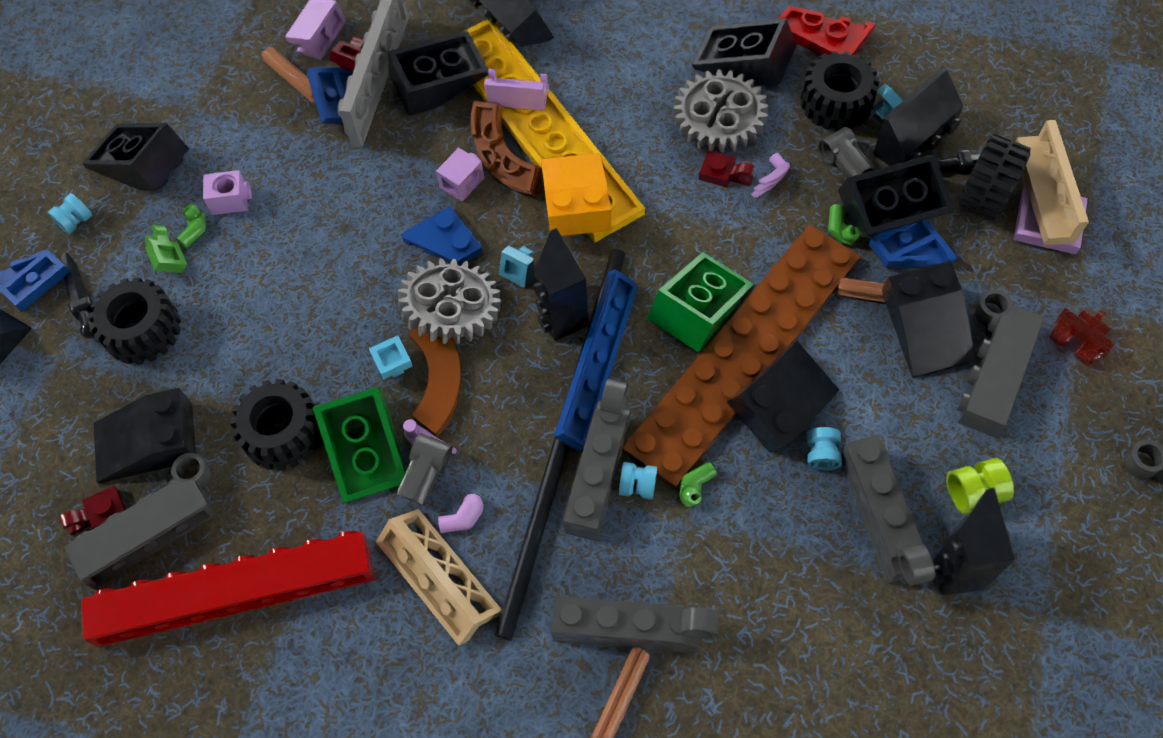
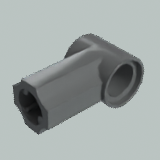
(844, 152)
(427, 460)

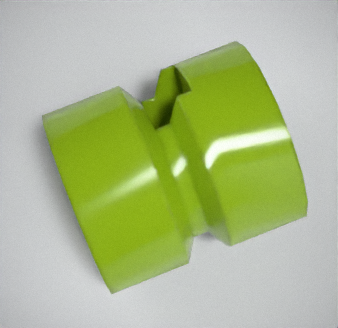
(970, 483)

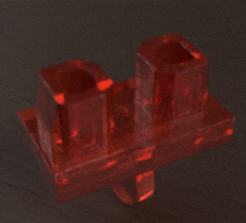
(1094, 344)

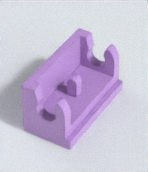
(316, 27)
(517, 92)

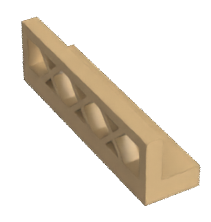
(1053, 187)
(431, 577)

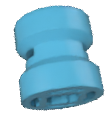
(69, 213)
(824, 450)
(646, 480)

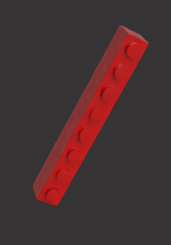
(226, 588)

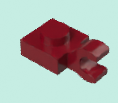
(345, 54)
(721, 169)
(96, 511)

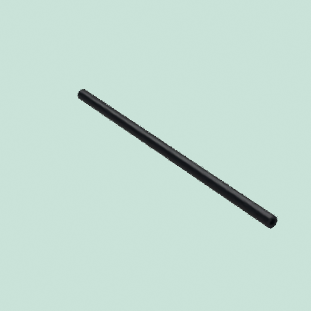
(542, 505)

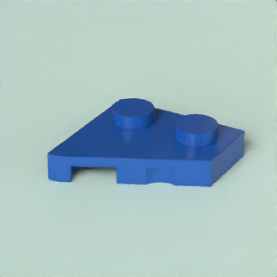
(328, 87)
(444, 237)
(912, 246)
(31, 278)

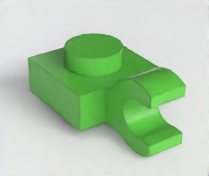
(162, 253)

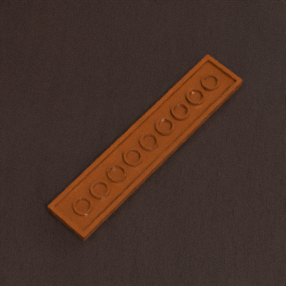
(756, 334)

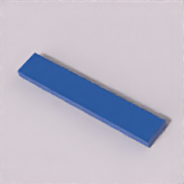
(596, 359)

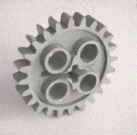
(735, 123)
(449, 301)

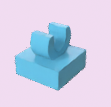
(888, 103)
(517, 265)
(390, 357)

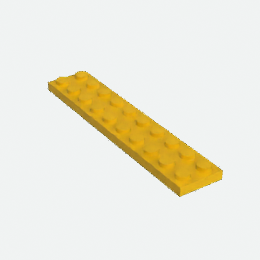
(550, 131)

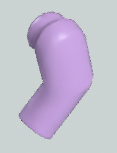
(465, 517)

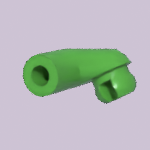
(195, 226)
(838, 229)
(692, 484)

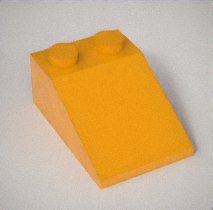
(576, 194)

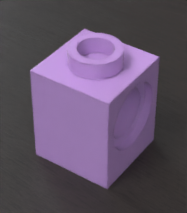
(460, 174)
(226, 192)

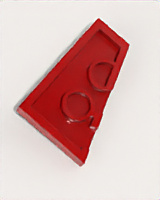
(826, 34)

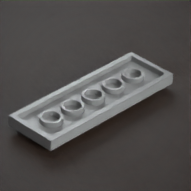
(371, 69)

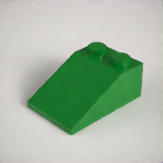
(698, 301)
(361, 443)

